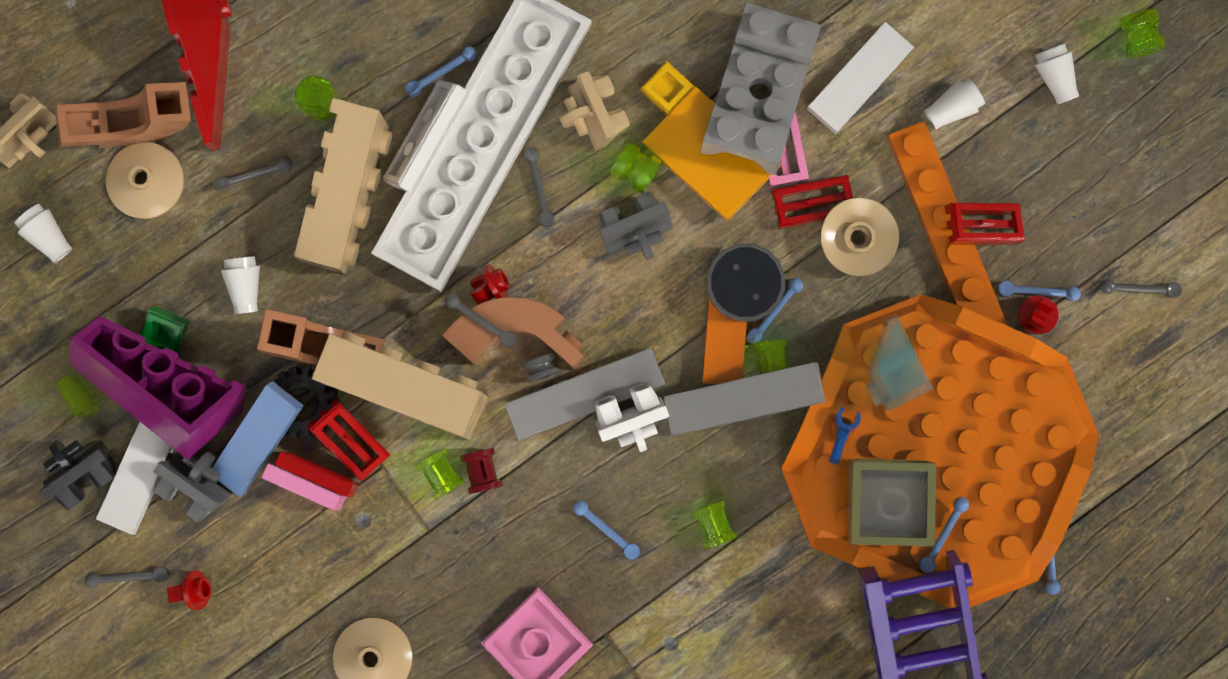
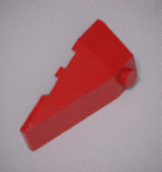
(204, 35)

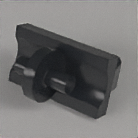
(63, 484)

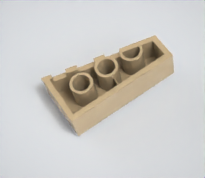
(343, 187)
(401, 386)

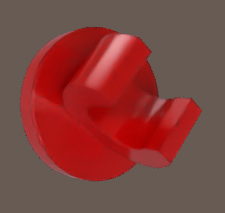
(490, 284)
(1038, 315)
(194, 591)

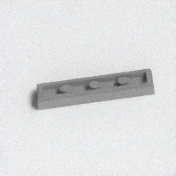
(578, 395)
(745, 399)

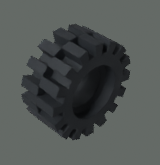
(325, 394)

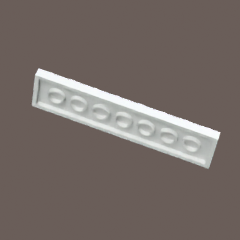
(482, 139)

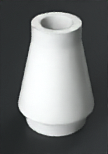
(1058, 72)
(955, 104)
(43, 232)
(242, 283)

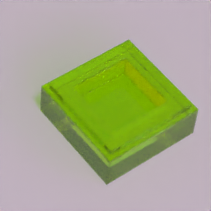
(77, 396)

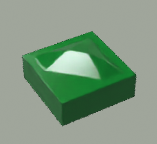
(164, 329)

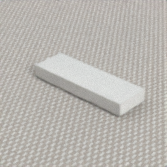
(860, 78)
(424, 135)
(134, 481)

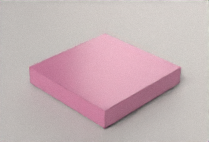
(537, 640)

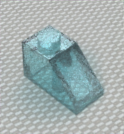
(895, 369)

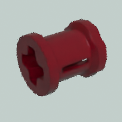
(481, 471)

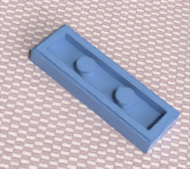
(256, 438)

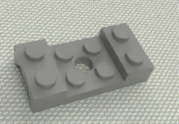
(766, 51)

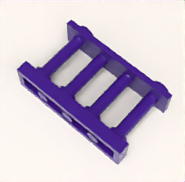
(886, 629)

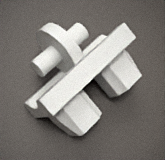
(633, 423)

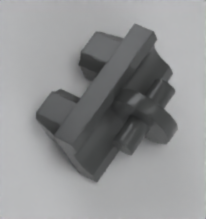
(636, 231)
(195, 480)

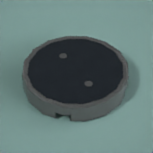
(745, 282)

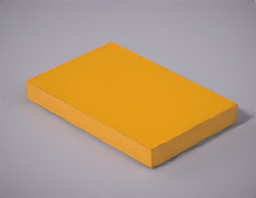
(718, 178)

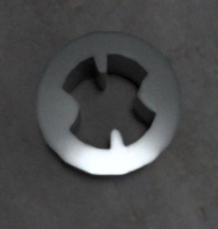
(541, 367)

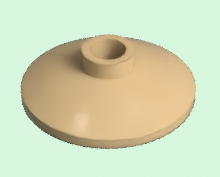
(159, 191)
(879, 233)
(377, 636)

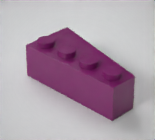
(155, 386)

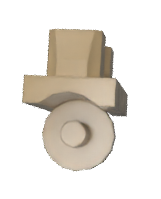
(589, 113)
(25, 129)

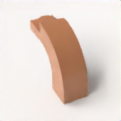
(148, 116)
(520, 317)
(300, 339)

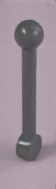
(284, 165)
(546, 217)
(1171, 290)
(507, 338)
(159, 574)

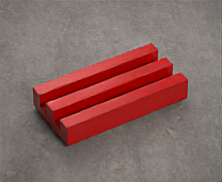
(781, 209)
(957, 224)
(327, 417)
(317, 474)

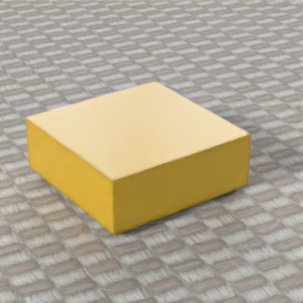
(666, 88)

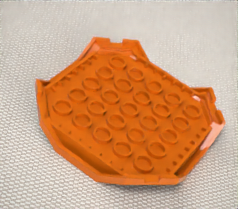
(997, 424)

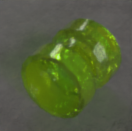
(1143, 33)
(320, 103)
(644, 171)

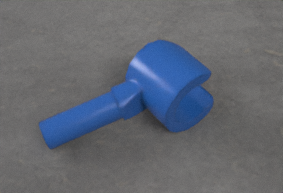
(842, 435)

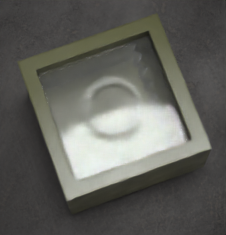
(891, 502)

